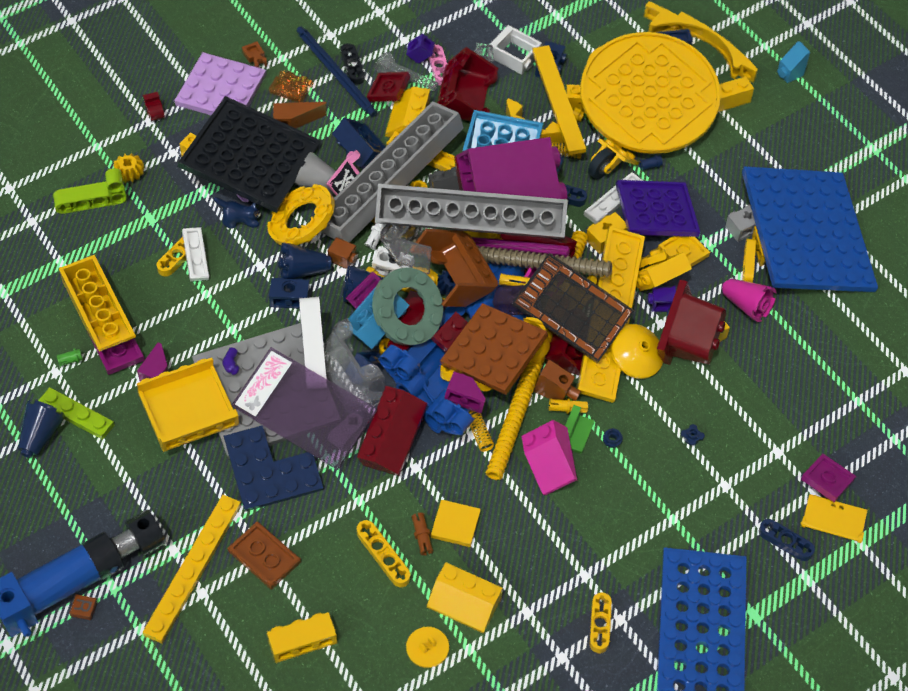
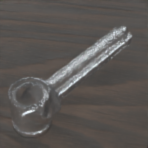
(387, 63)

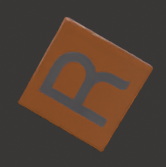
(83, 607)

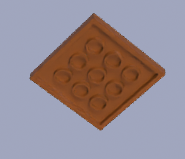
(494, 348)

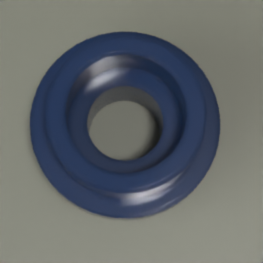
(612, 433)

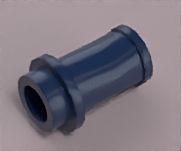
(651, 162)

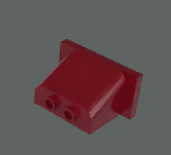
(691, 328)

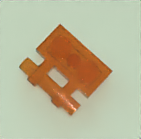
(290, 86)

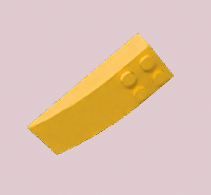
(96, 303)

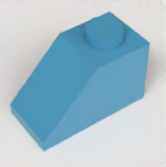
(794, 63)

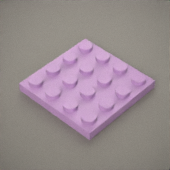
(216, 78)

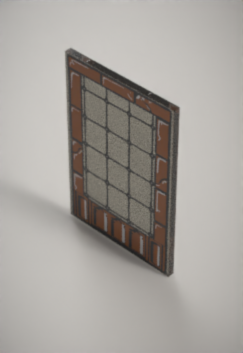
(573, 307)

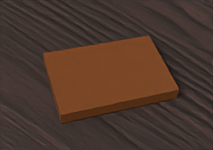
(264, 555)

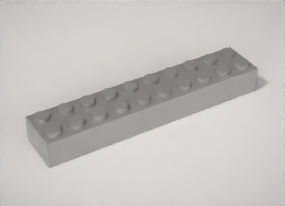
(393, 166)
(471, 211)

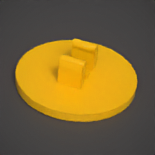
(427, 647)

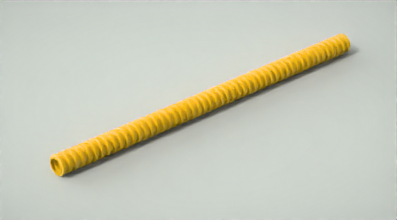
(521, 398)

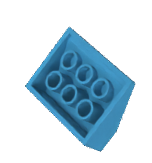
(496, 129)

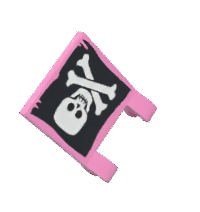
(344, 173)

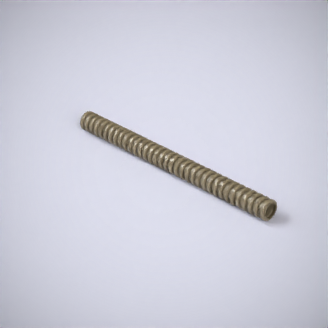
(533, 260)

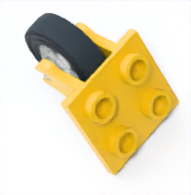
(605, 159)

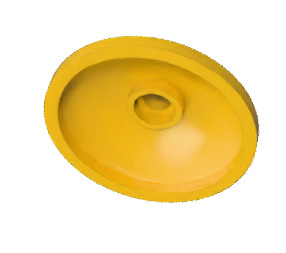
(630, 354)

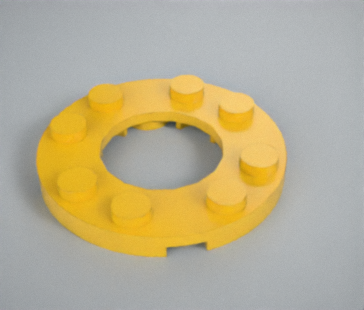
(323, 212)

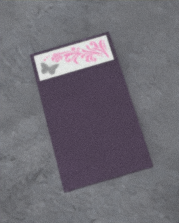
(304, 408)

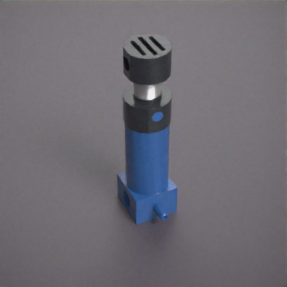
(73, 572)

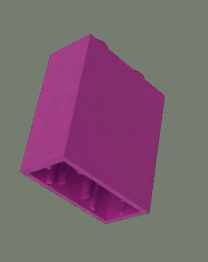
(513, 169)

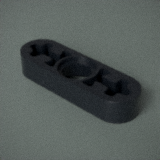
(353, 58)

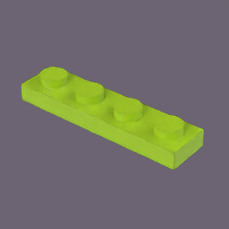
(78, 414)

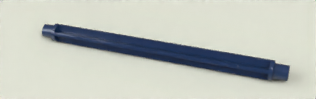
(343, 79)

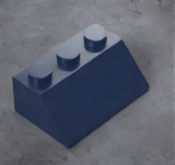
(358, 136)

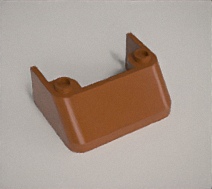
(463, 263)

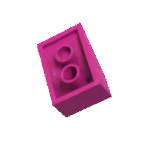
(550, 456)

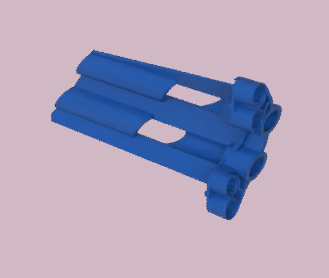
(419, 367)

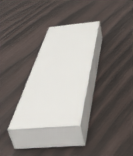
(195, 254)

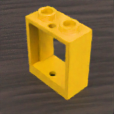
(662, 271)

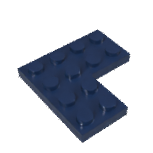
(265, 481)

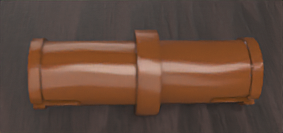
(422, 534)

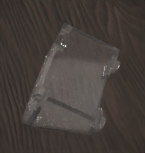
(344, 370)

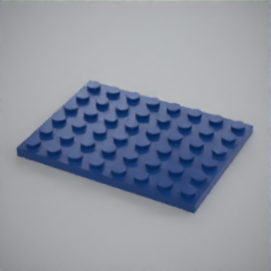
(808, 230)

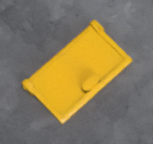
(833, 520)

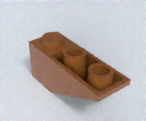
(299, 113)

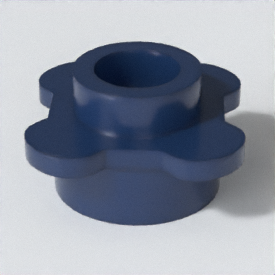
(688, 438)

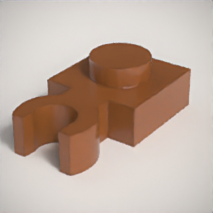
(254, 53)

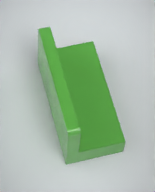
(578, 429)

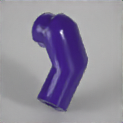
(229, 363)

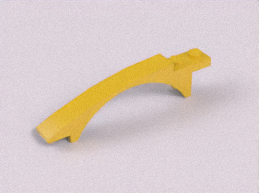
(667, 21)

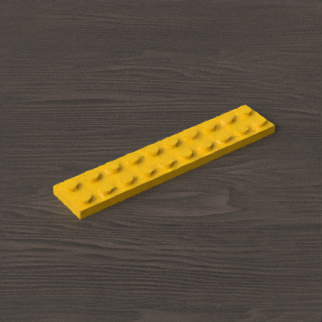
(625, 254)

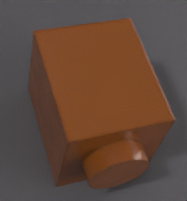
(342, 253)

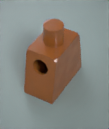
(556, 383)

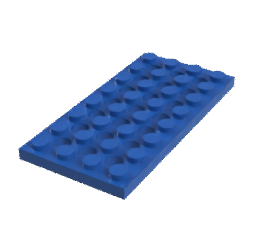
(712, 640)

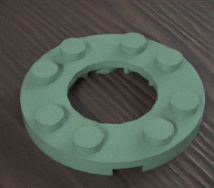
(384, 309)

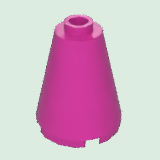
(750, 297)

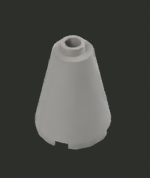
(314, 172)

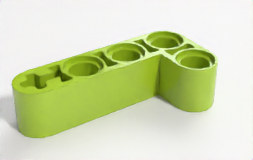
(92, 195)

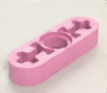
(435, 60)

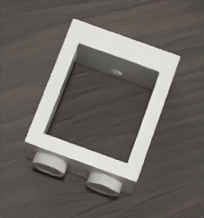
(520, 39)

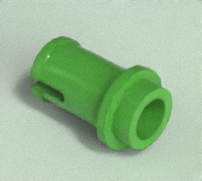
(69, 357)

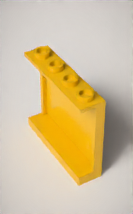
(187, 404)

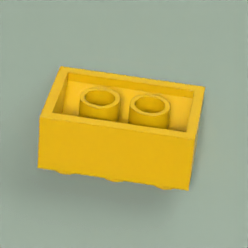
(407, 109)
(464, 597)

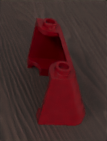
(466, 83)

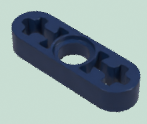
(796, 552)

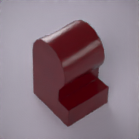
(153, 106)

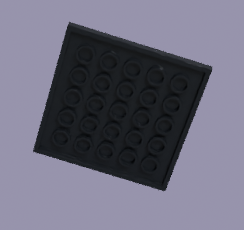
(249, 153)

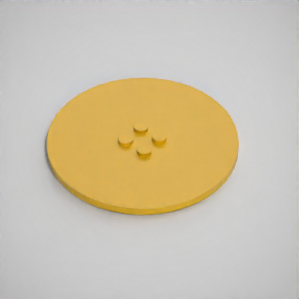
(650, 92)

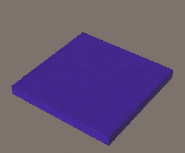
(657, 208)

